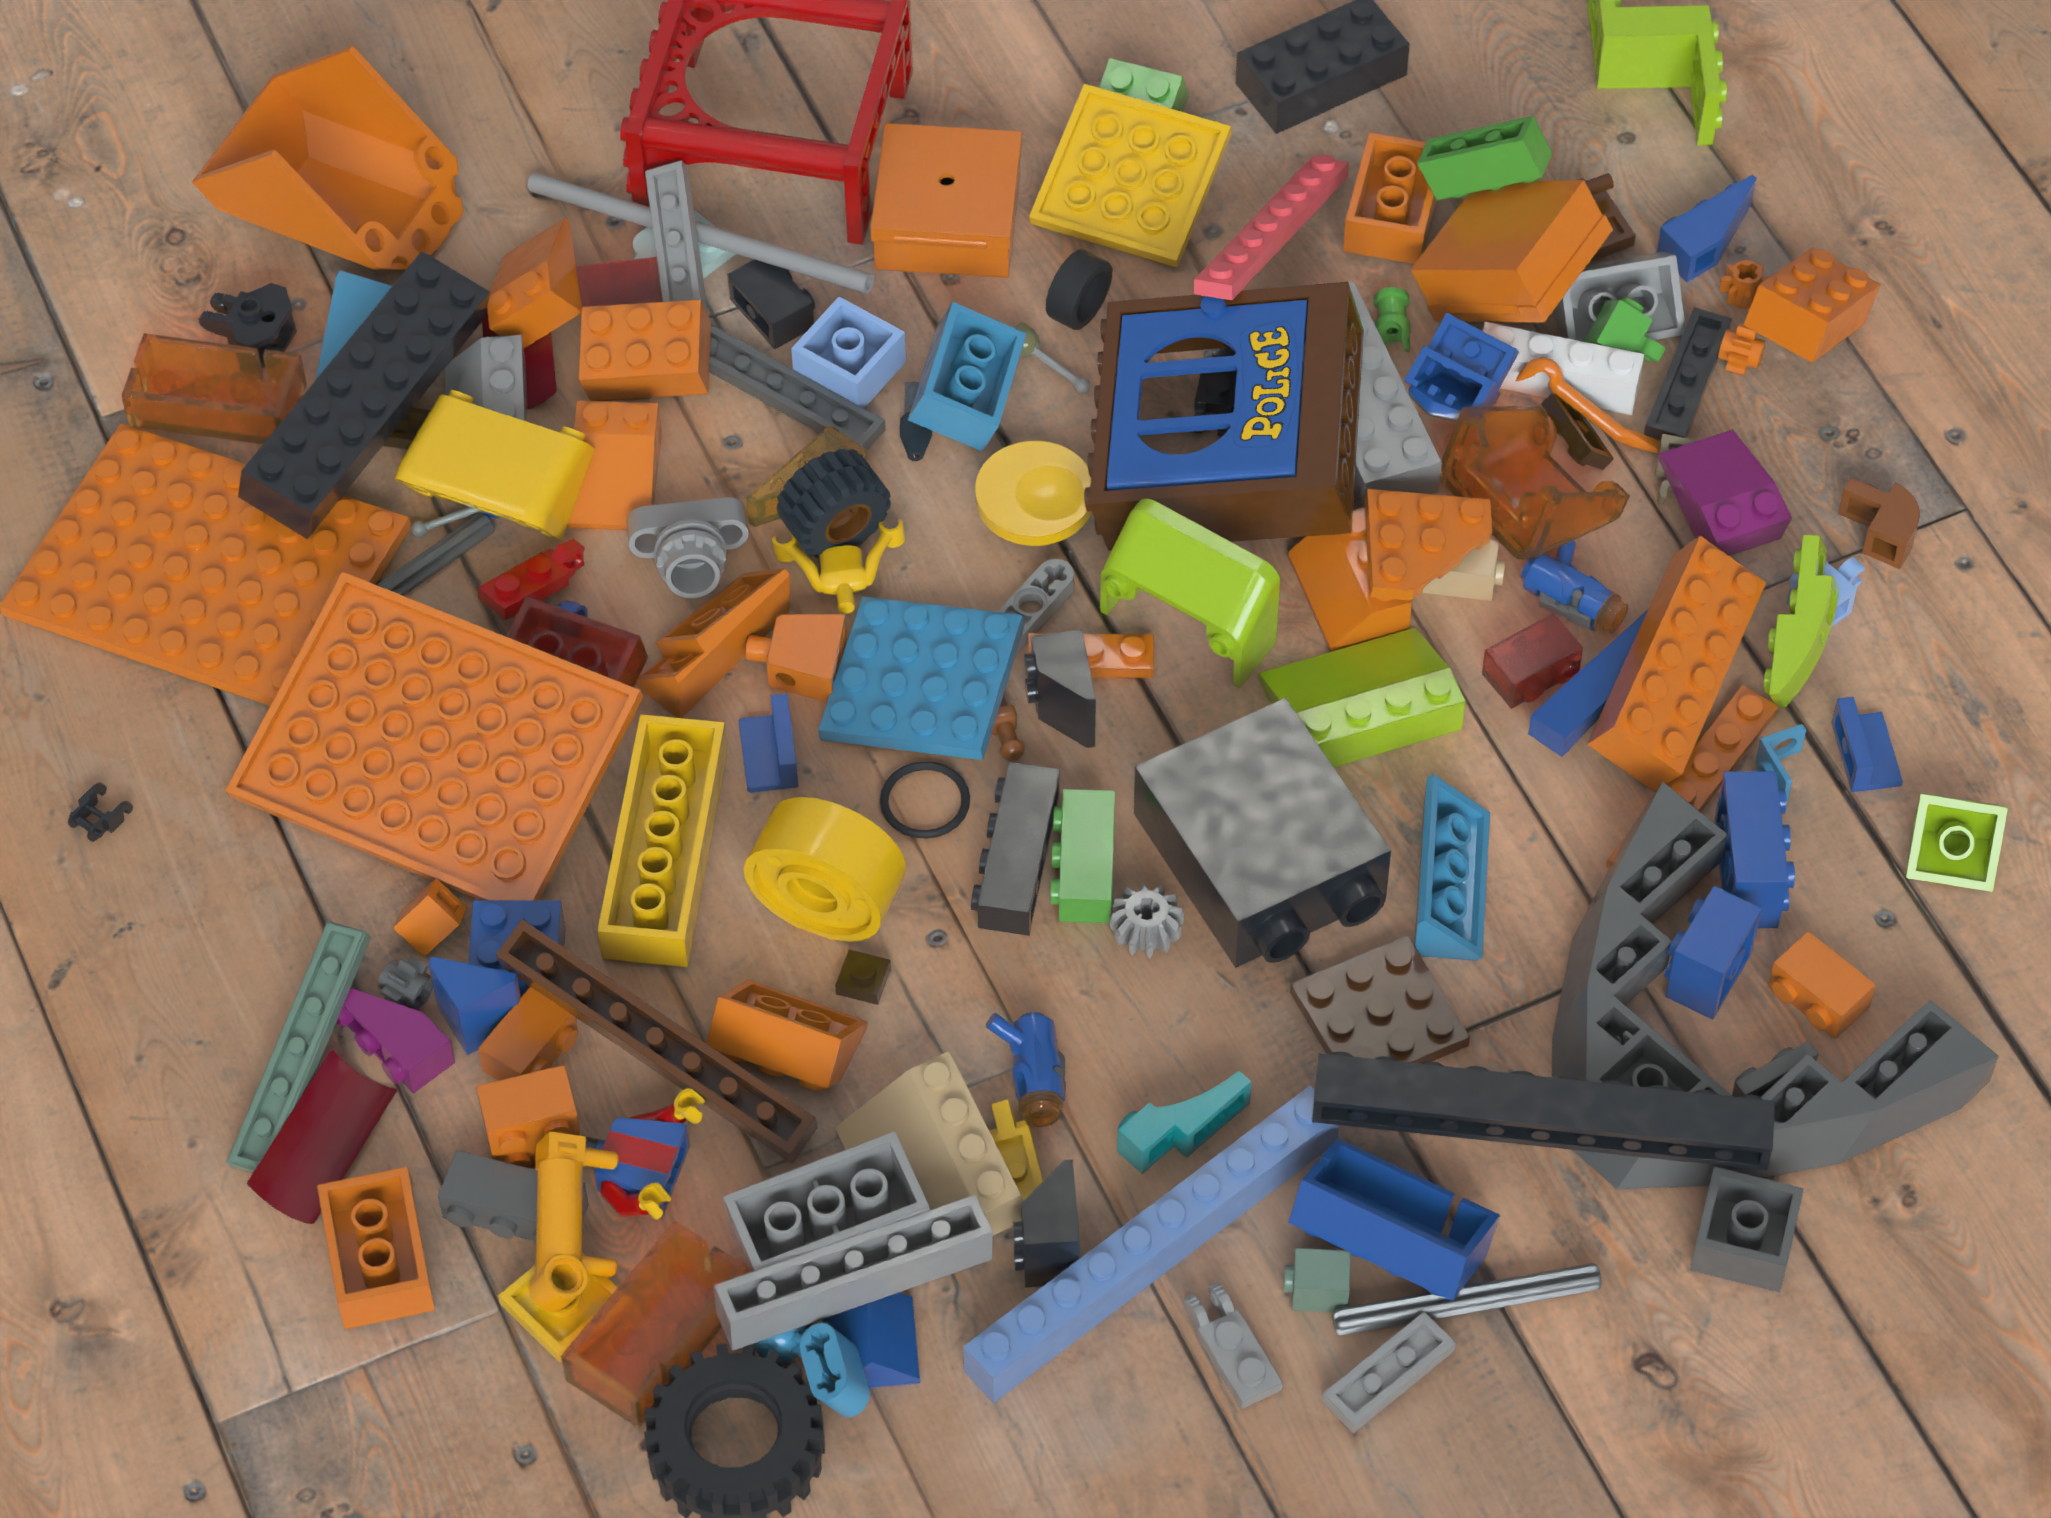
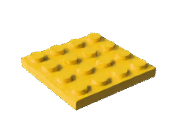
(1130, 175)

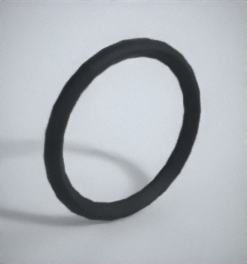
(932, 833)

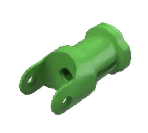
(1392, 319)

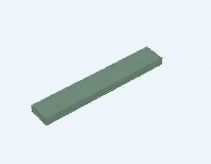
(300, 1041)

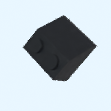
(1062, 684)
(1048, 1229)

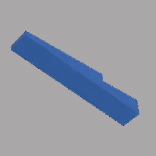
(1581, 700)

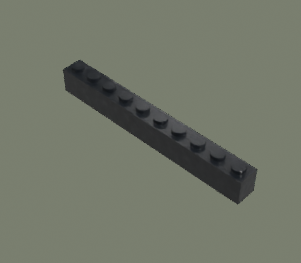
(1544, 1111)

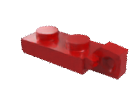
(533, 578)

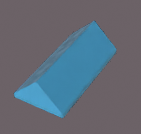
(1451, 874)

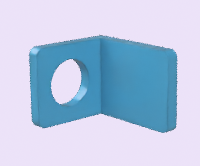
(1769, 759)

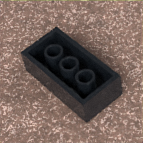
(1322, 64)

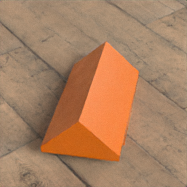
(714, 639)

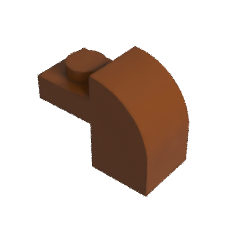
(1889, 516)

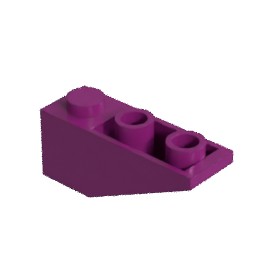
(400, 1036)

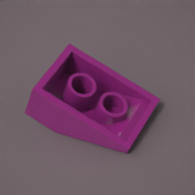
(1725, 493)

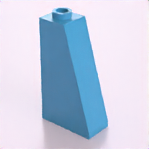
(350, 306)

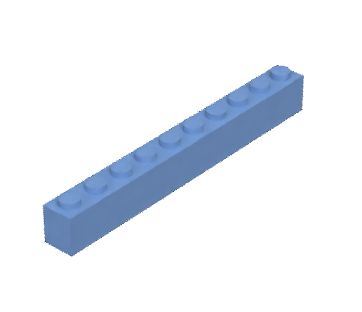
(1146, 1247)

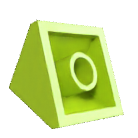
(1955, 841)

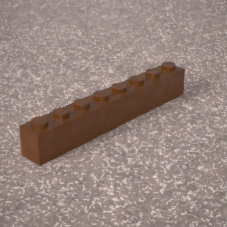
(657, 1041)

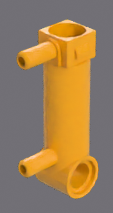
(559, 1220)

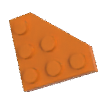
(1419, 538)

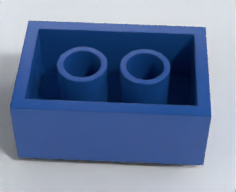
(1756, 843)

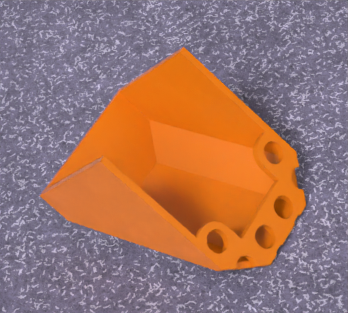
(337, 165)

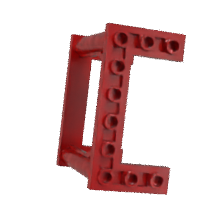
(684, 25)

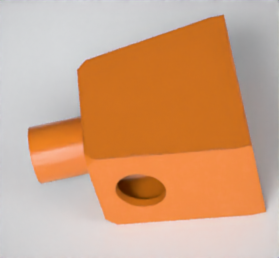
(802, 653)

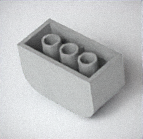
(824, 1202)

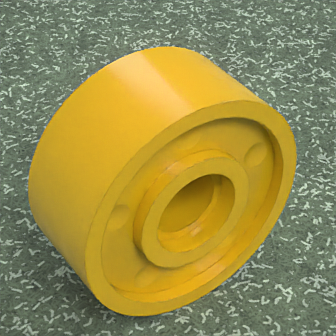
(825, 869)

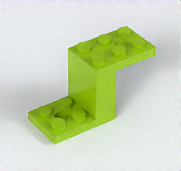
(1661, 51)

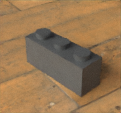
(492, 1196)

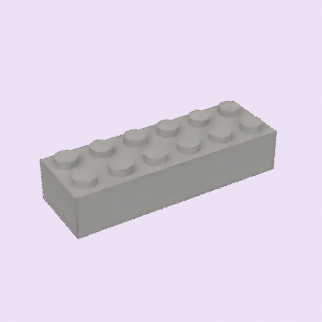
(1391, 437)

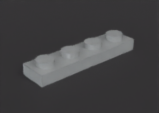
(675, 233)

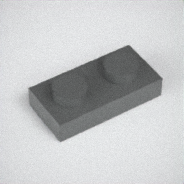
(1760, 1080)

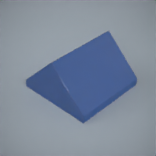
(472, 998)
(884, 1339)

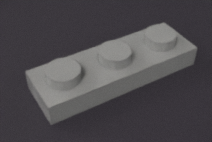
(1388, 1372)

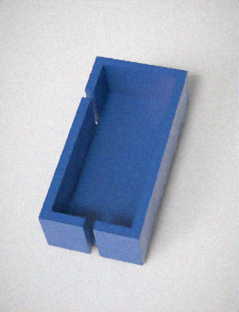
(1393, 1219)

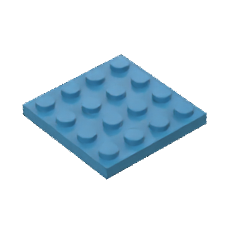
(922, 678)

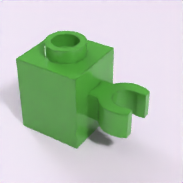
(1624, 327)

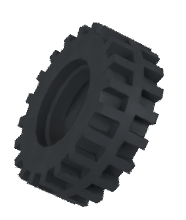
(743, 1490)

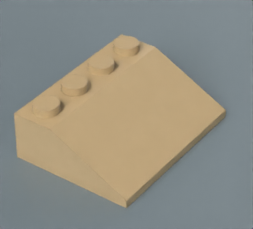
(941, 1138)

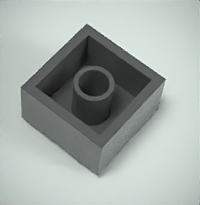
(1747, 1229)

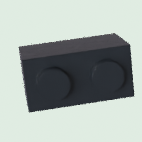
(771, 301)

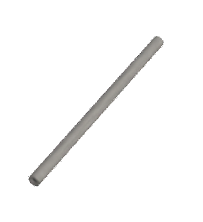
(706, 234)

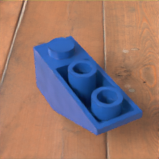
(1707, 229)

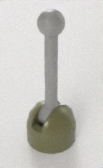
(1031, 347)

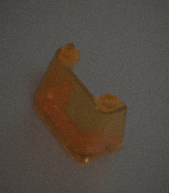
(1533, 500)

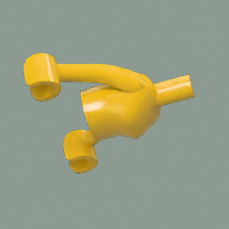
(842, 566)

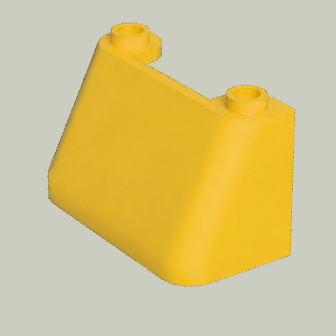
(497, 464)

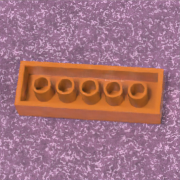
(1677, 664)

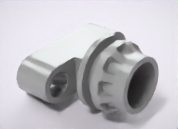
(688, 540)

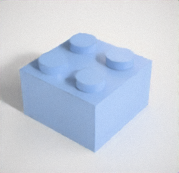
(850, 352)

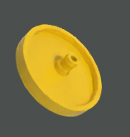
(1033, 493)

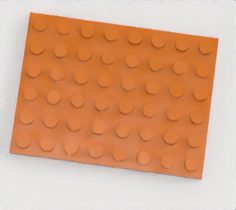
(188, 575)
(434, 743)

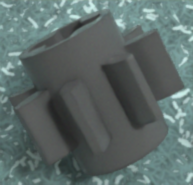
(406, 982)

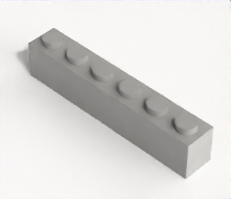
(853, 1272)

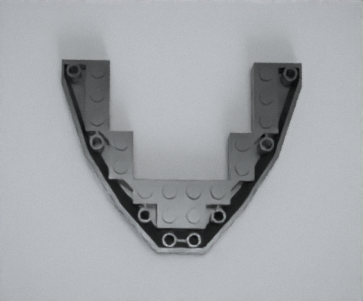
(1818, 1120)

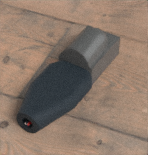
(913, 436)

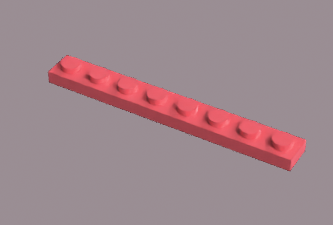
(1271, 228)

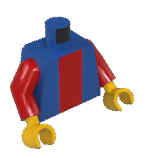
(650, 1157)

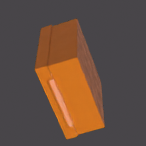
(946, 200)
(1511, 252)

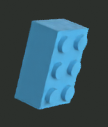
(967, 376)

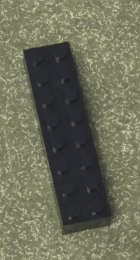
(363, 395)

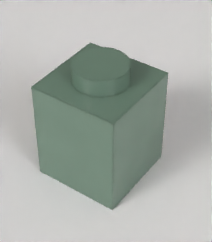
(1318, 1279)

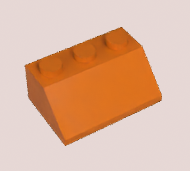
(1337, 588)
(785, 1034)

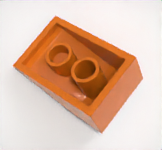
(536, 286)
(622, 465)

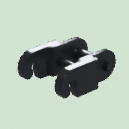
(108, 822)

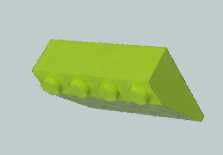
(1371, 696)

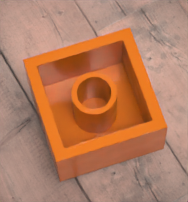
(523, 1110)

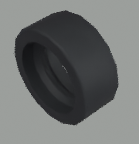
(1078, 289)

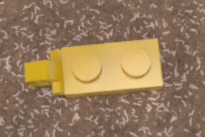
(1016, 1148)

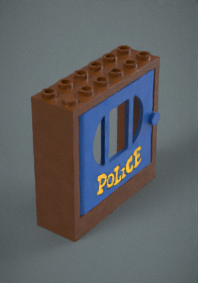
(1293, 422)

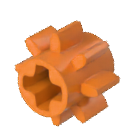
(1742, 282)
(1741, 350)

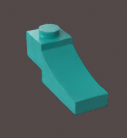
(1185, 1125)

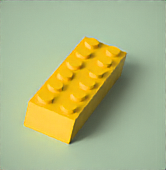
(663, 841)

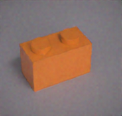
(1821, 985)
(528, 1038)

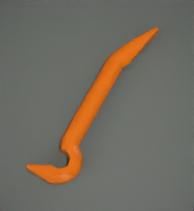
(1585, 406)

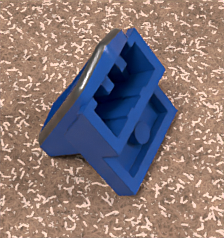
(1459, 370)

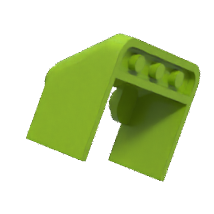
(1200, 577)

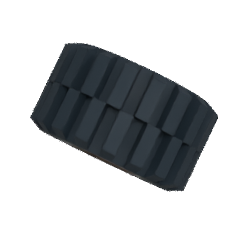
(833, 502)

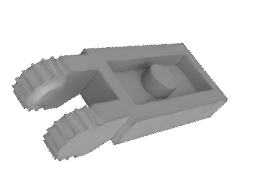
(1233, 1349)

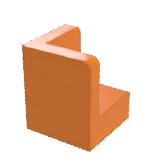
(430, 917)

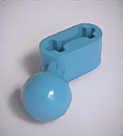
(829, 1363)

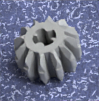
(1146, 920)

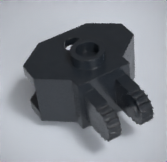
(253, 319)

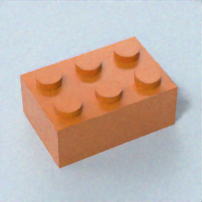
(1390, 202)
(1812, 304)
(645, 350)
(375, 1248)

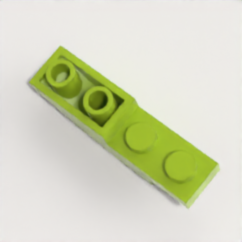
(1802, 637)

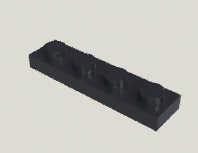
(1688, 375)

